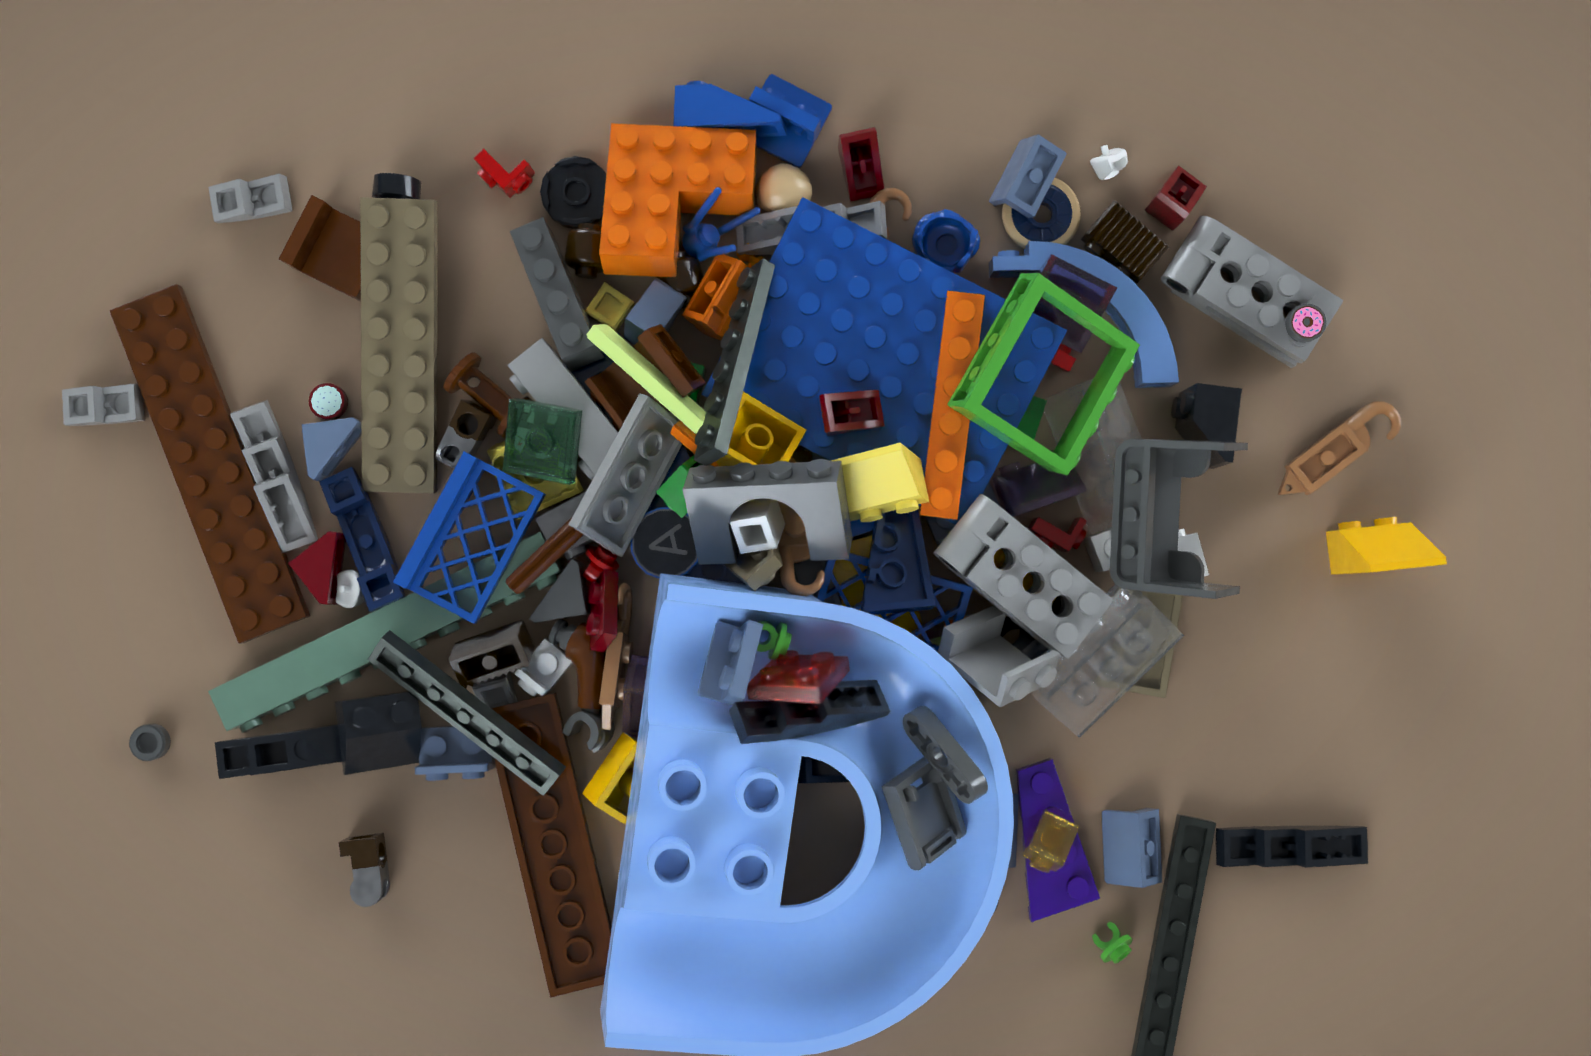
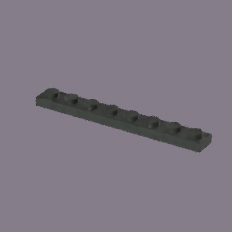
(1174, 936)

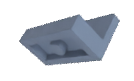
(1028, 175)
(1132, 847)

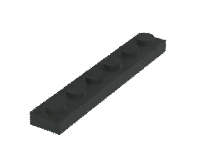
(732, 369)
(466, 712)

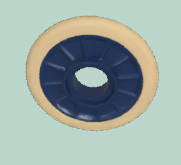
(1061, 226)

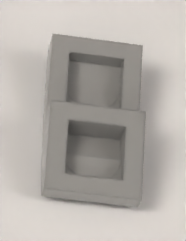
(250, 200)
(102, 405)

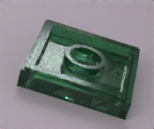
(542, 440)

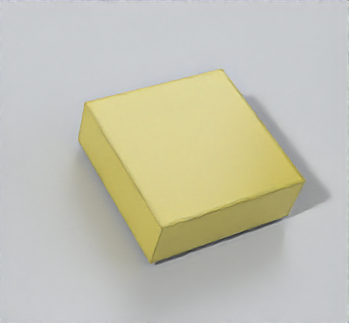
(610, 307)

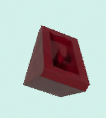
(861, 163)
(1176, 198)
(851, 411)
(321, 565)

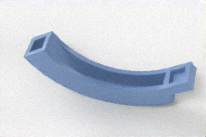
(1129, 307)

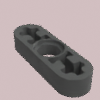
(958, 768)

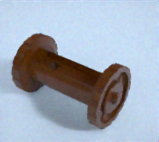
(486, 393)

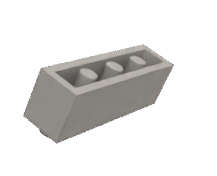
(551, 382)

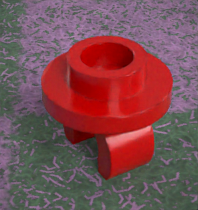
(601, 560)

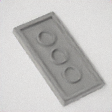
(628, 477)

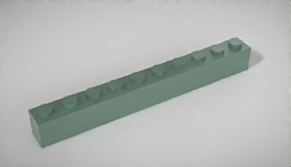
(346, 650)

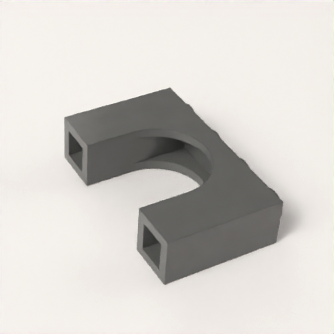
(809, 488)

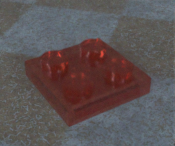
(799, 677)

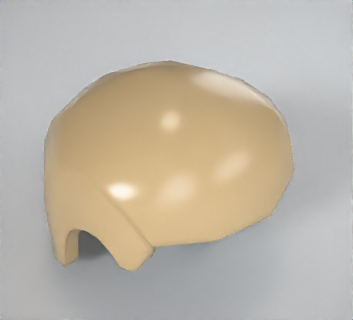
(782, 187)

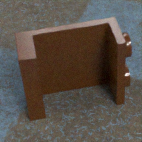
(326, 247)
(618, 390)

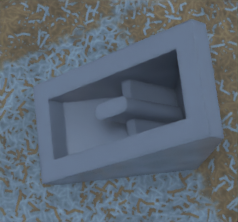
(657, 306)
(328, 444)

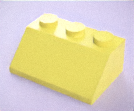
(883, 482)

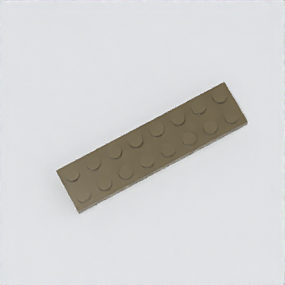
(399, 344)

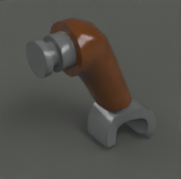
(589, 672)

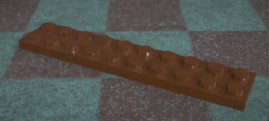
(208, 463)

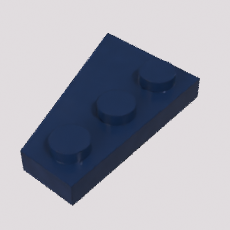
(897, 567)

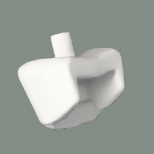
(1109, 162)
(348, 589)

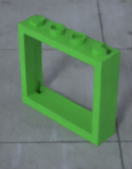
(996, 349)

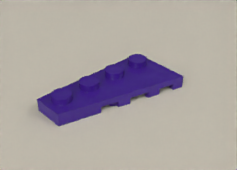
(1073, 883)

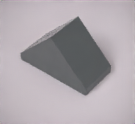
(565, 597)

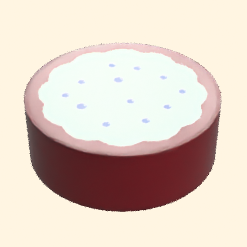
(328, 401)

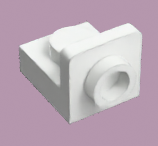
(544, 670)

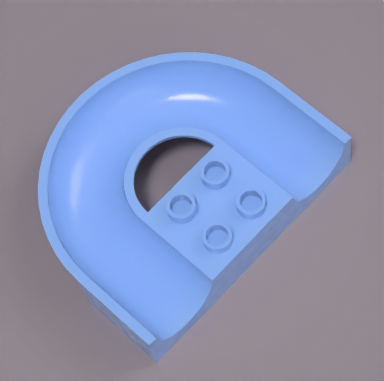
(698, 921)

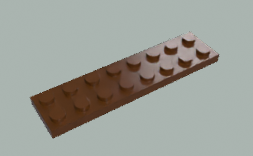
(556, 856)

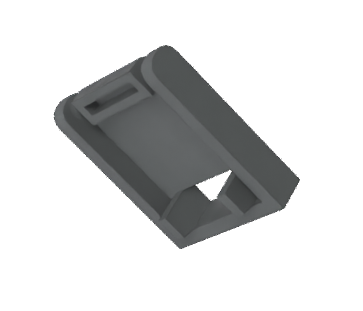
(923, 816)

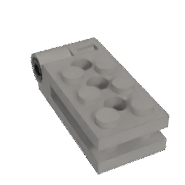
(1197, 280)
(970, 555)

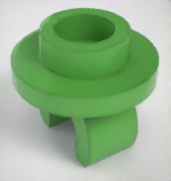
(778, 640)
(1116, 948)

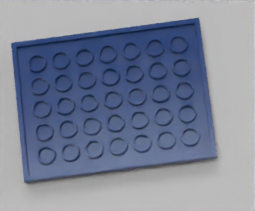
(870, 317)

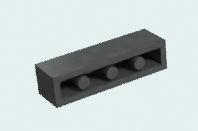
(556, 293)

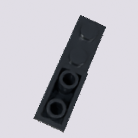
(278, 751)

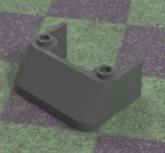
(1147, 517)

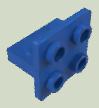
(801, 113)

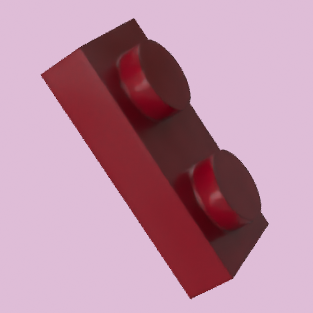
(604, 611)

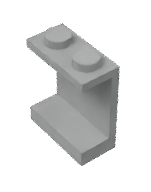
(991, 661)

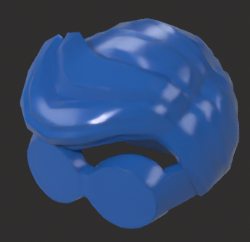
(946, 240)

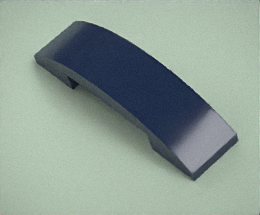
(364, 538)

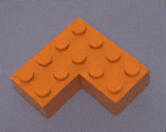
(658, 176)

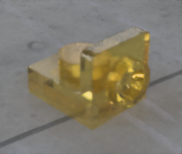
(1050, 842)

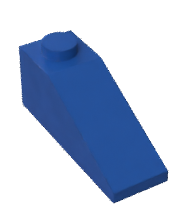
(713, 107)

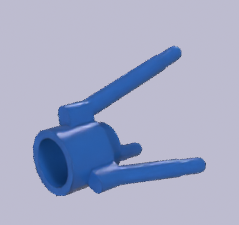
(702, 239)

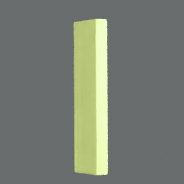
(647, 375)

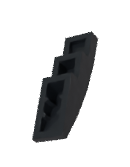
(779, 720)
(1291, 846)

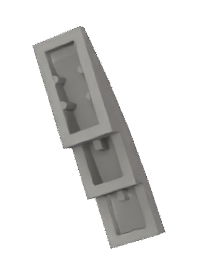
(766, 229)
(275, 476)

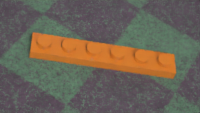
(948, 427)

